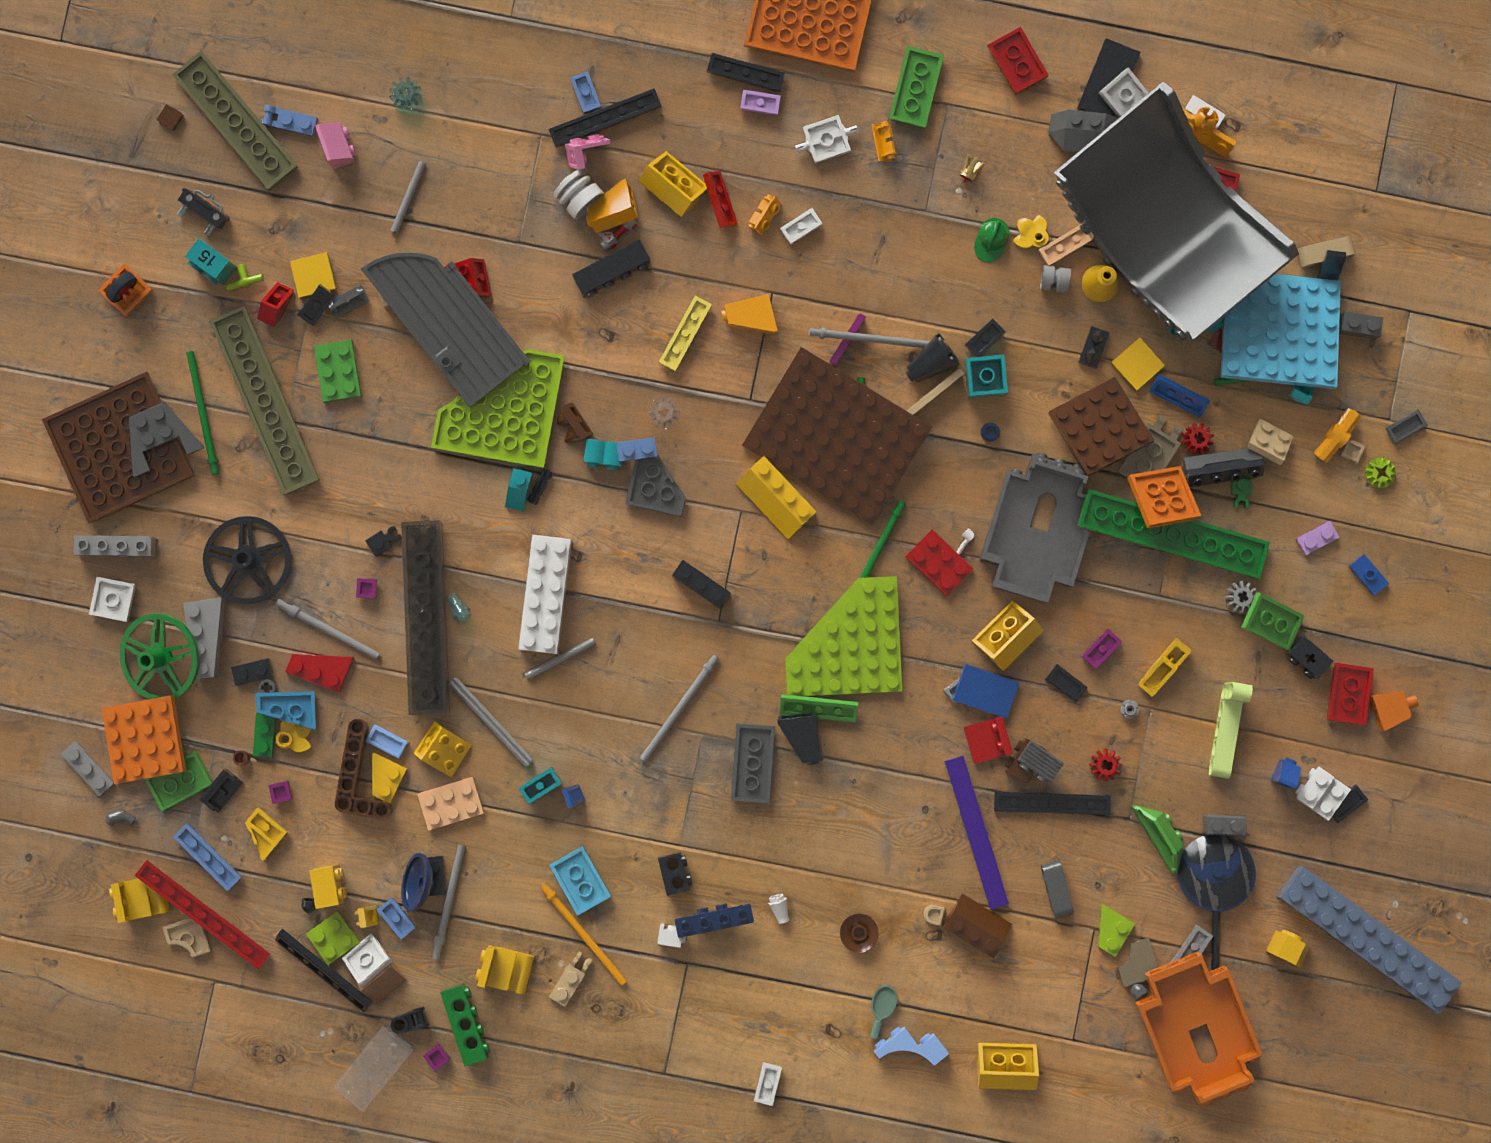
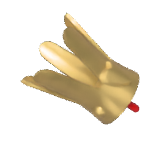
(970, 169)

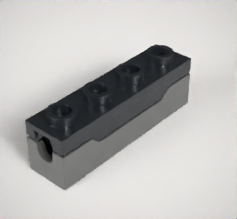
(1222, 467)

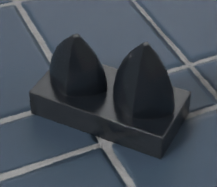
(1093, 347)

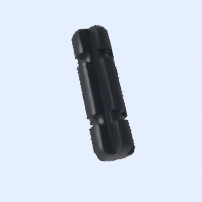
(539, 486)

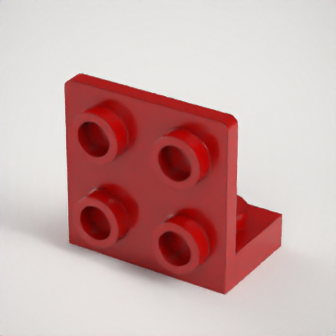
(476, 275)
(988, 740)

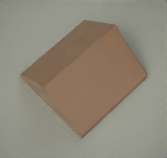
(382, 983)

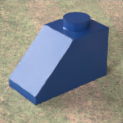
(1287, 773)

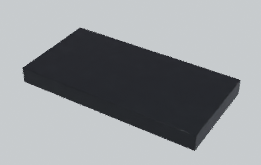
(1110, 63)

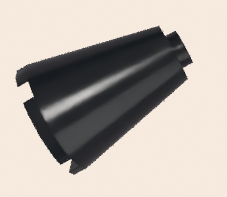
(932, 360)

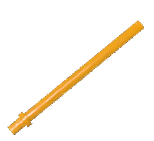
(551, 895)

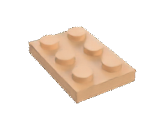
(450, 803)

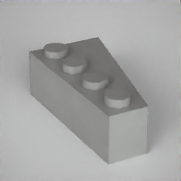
(206, 622)

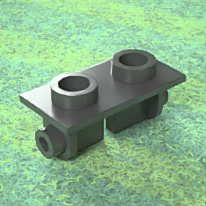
(348, 301)

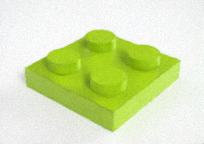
(333, 938)

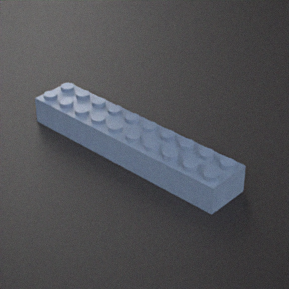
(1369, 939)

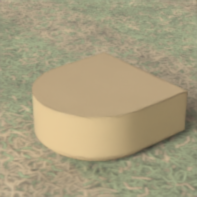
(934, 914)

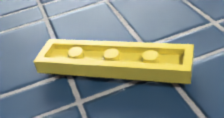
(685, 333)

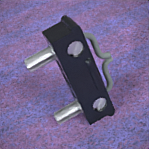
(203, 208)

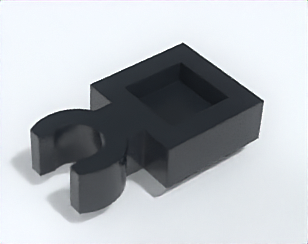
(381, 542)

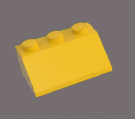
(673, 183)
(1008, 635)
(1007, 1066)

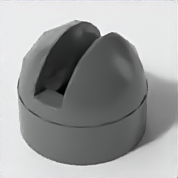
(1138, 990)

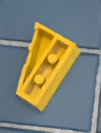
(1288, 947)

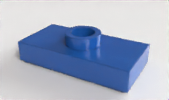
(1368, 574)

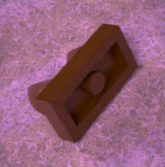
(570, 416)

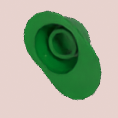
(991, 240)

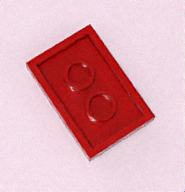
(1017, 60)
(939, 562)
(1350, 694)

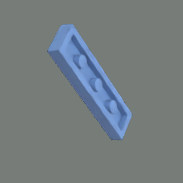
(207, 856)

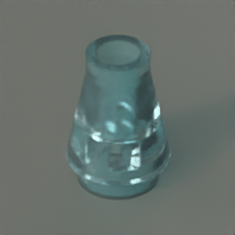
(458, 608)

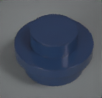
(990, 432)

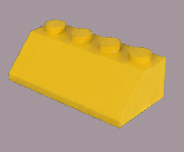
(776, 497)

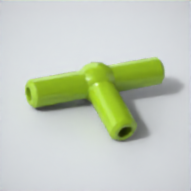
(245, 280)

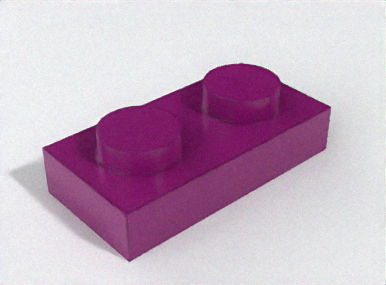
(1101, 648)

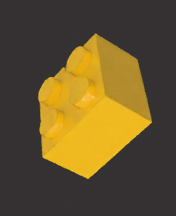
(327, 886)

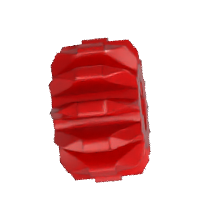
(1203, 435)
(1107, 758)

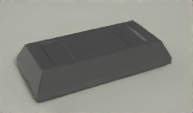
(1406, 426)

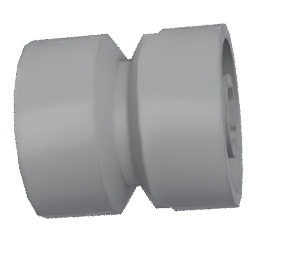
(1055, 279)

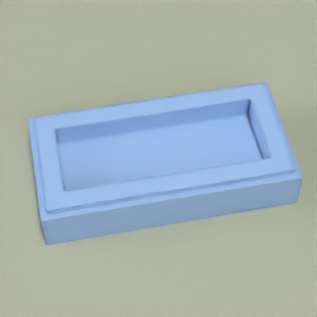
(387, 741)

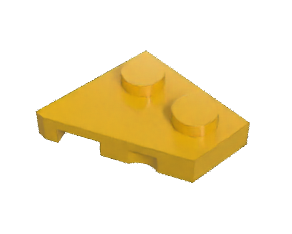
(386, 777)
(265, 832)

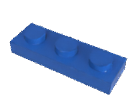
(1179, 395)

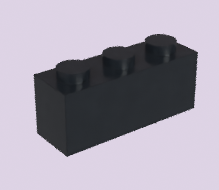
(701, 584)

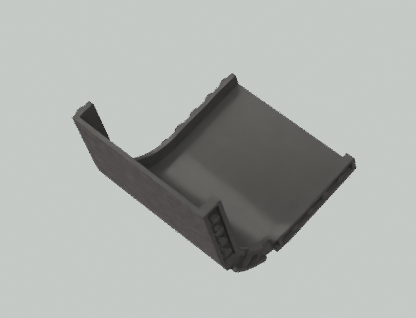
(1169, 218)

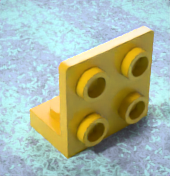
(442, 749)

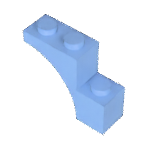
(901, 1040)

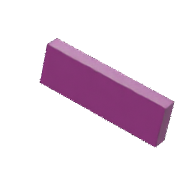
(845, 343)

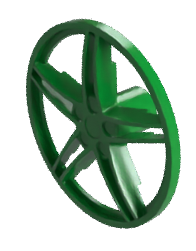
(158, 657)

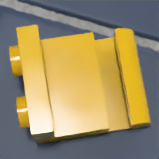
(136, 900)
(504, 969)

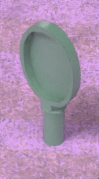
(882, 1006)

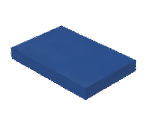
(985, 691)

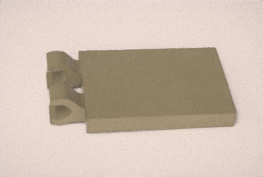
(1157, 454)

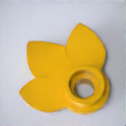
(1030, 230)
(296, 737)

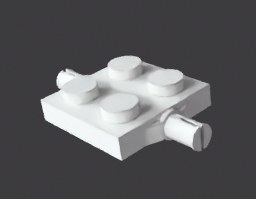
(826, 139)

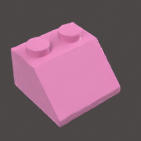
(335, 144)

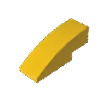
(1164, 667)

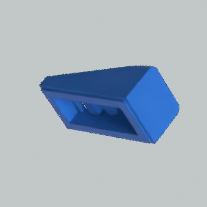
(573, 796)

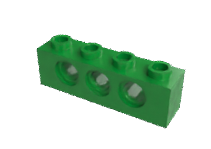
(469, 1054)

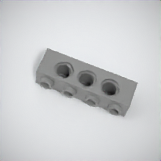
(115, 546)

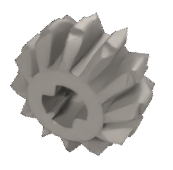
(1234, 598)

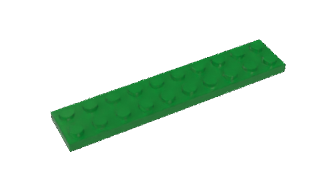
(1185, 539)

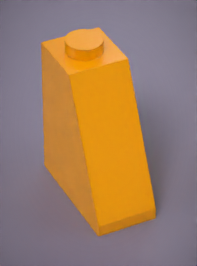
(612, 208)
(751, 314)

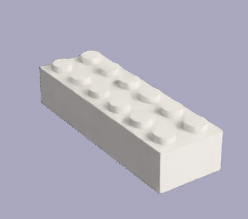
(545, 594)

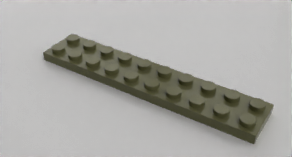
(264, 400)

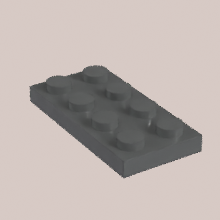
(752, 763)

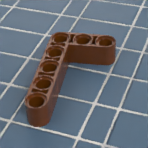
(345, 773)

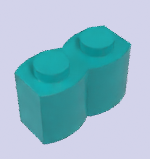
(601, 454)

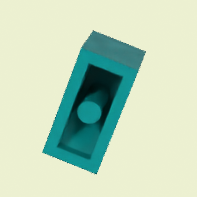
(518, 489)

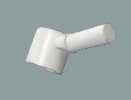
(968, 535)

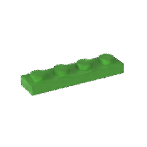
(825, 708)

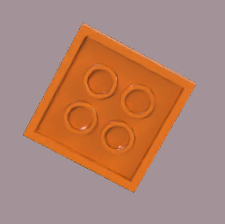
(1164, 497)

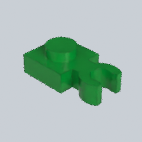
(1241, 489)

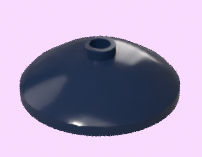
(416, 882)

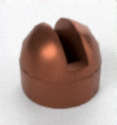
(238, 758)

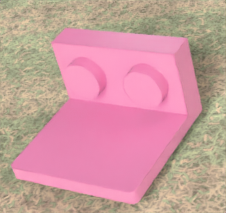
(575, 156)

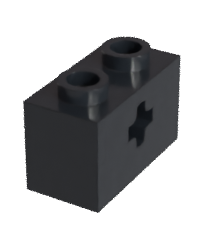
(1319, 659)

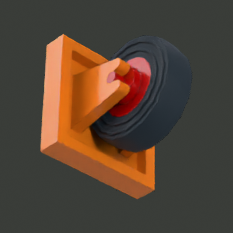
(125, 290)

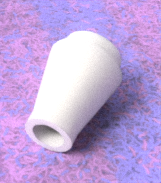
(778, 905)

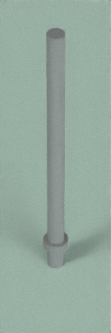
(823, 333)
(679, 708)

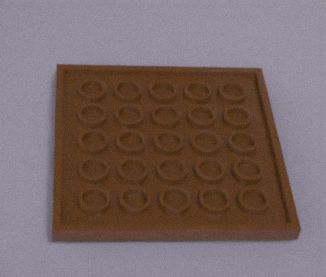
(96, 449)

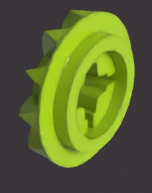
(1371, 472)

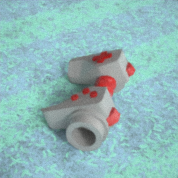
(609, 239)

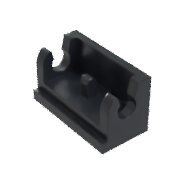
(221, 790)

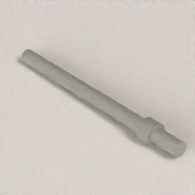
(294, 612)
(440, 938)

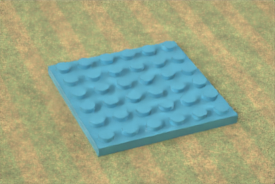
(1285, 333)

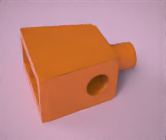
(1392, 708)

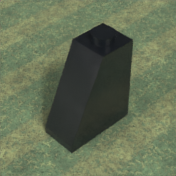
(803, 735)

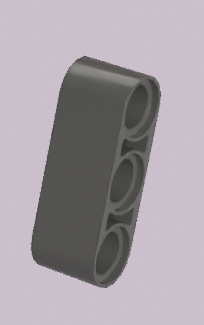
(1057, 889)

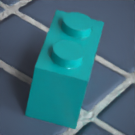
(540, 785)

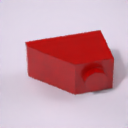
(274, 304)

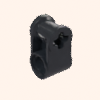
(411, 1020)

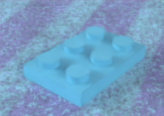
(580, 880)

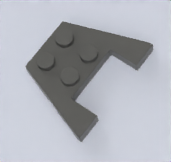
(153, 429)

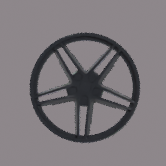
(247, 560)

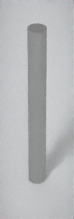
(408, 197)
(559, 659)

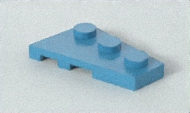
(290, 707)

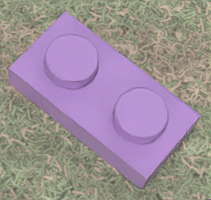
(760, 102)
(1317, 538)

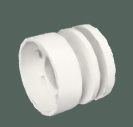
(575, 190)

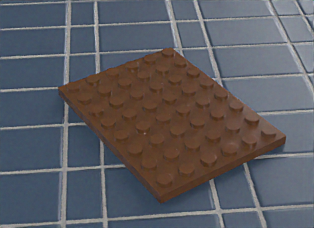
(837, 435)

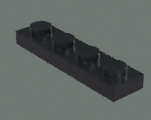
(745, 72)

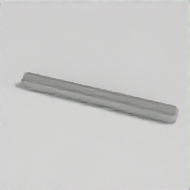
(491, 722)

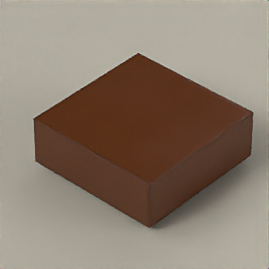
(170, 117)

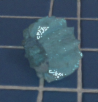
(412, 91)

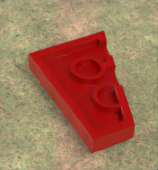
(320, 669)

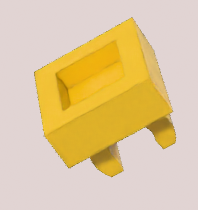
(367, 916)

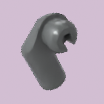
(120, 815)

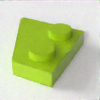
(1113, 930)

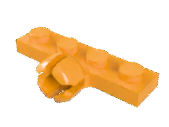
(1206, 133)

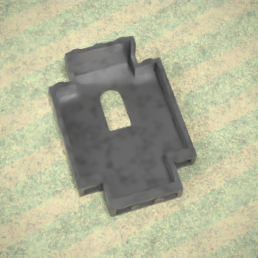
(1029, 557)

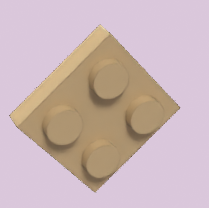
(1270, 441)

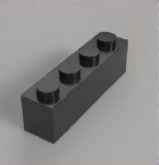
(612, 268)

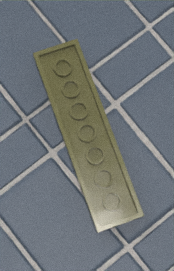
(235, 120)

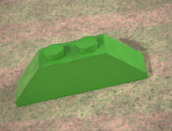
(1162, 835)

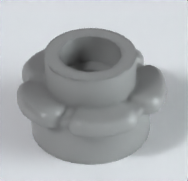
(1129, 704)

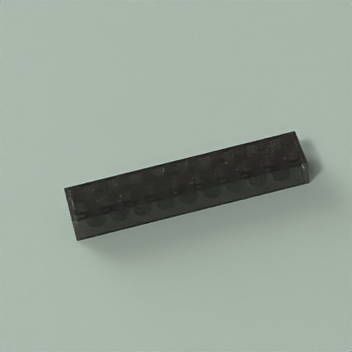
(425, 617)

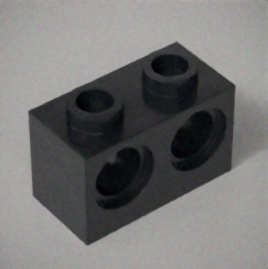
(669, 874)

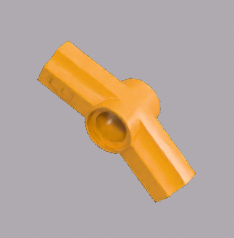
(1337, 435)

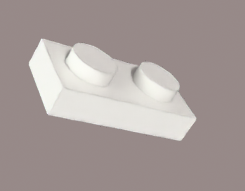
(801, 226)
(767, 1083)

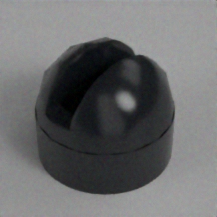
(308, 905)

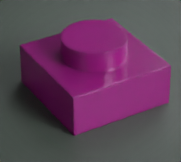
(366, 588)
(280, 792)
(436, 1057)

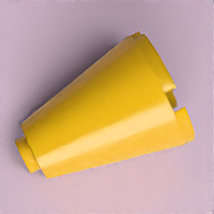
(1100, 283)

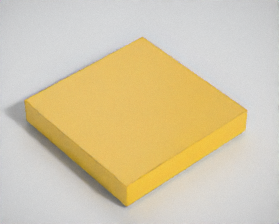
(311, 272)
(1137, 364)

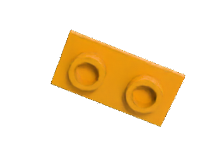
(884, 148)
(770, 206)

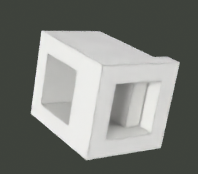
(669, 937)

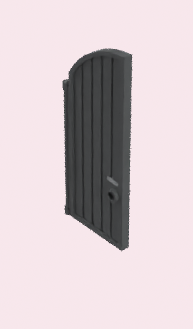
(448, 321)

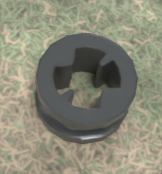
(270, 682)

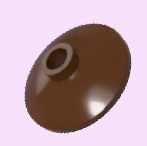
(866, 940)

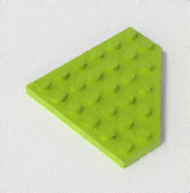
(509, 421)
(851, 645)

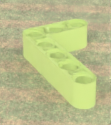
(1227, 727)

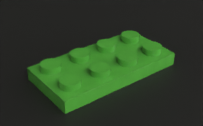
(916, 87)

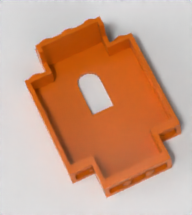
(1186, 999)

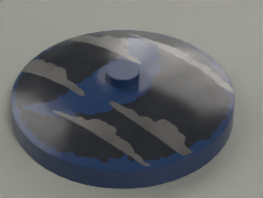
(1216, 873)

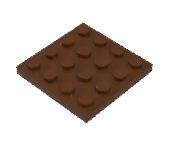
(1101, 426)

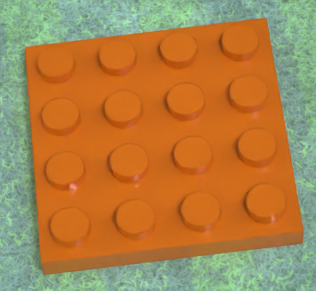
(144, 739)

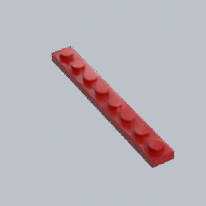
(202, 914)

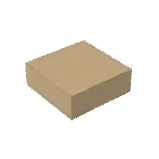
(1352, 451)

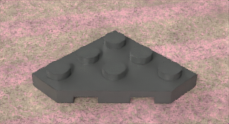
(654, 488)

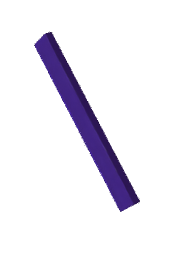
(976, 832)

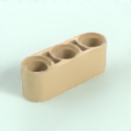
(1315, 253)

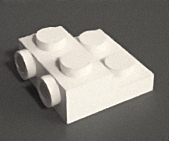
(1322, 793)

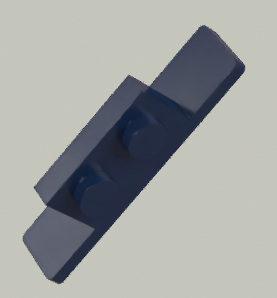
(713, 920)

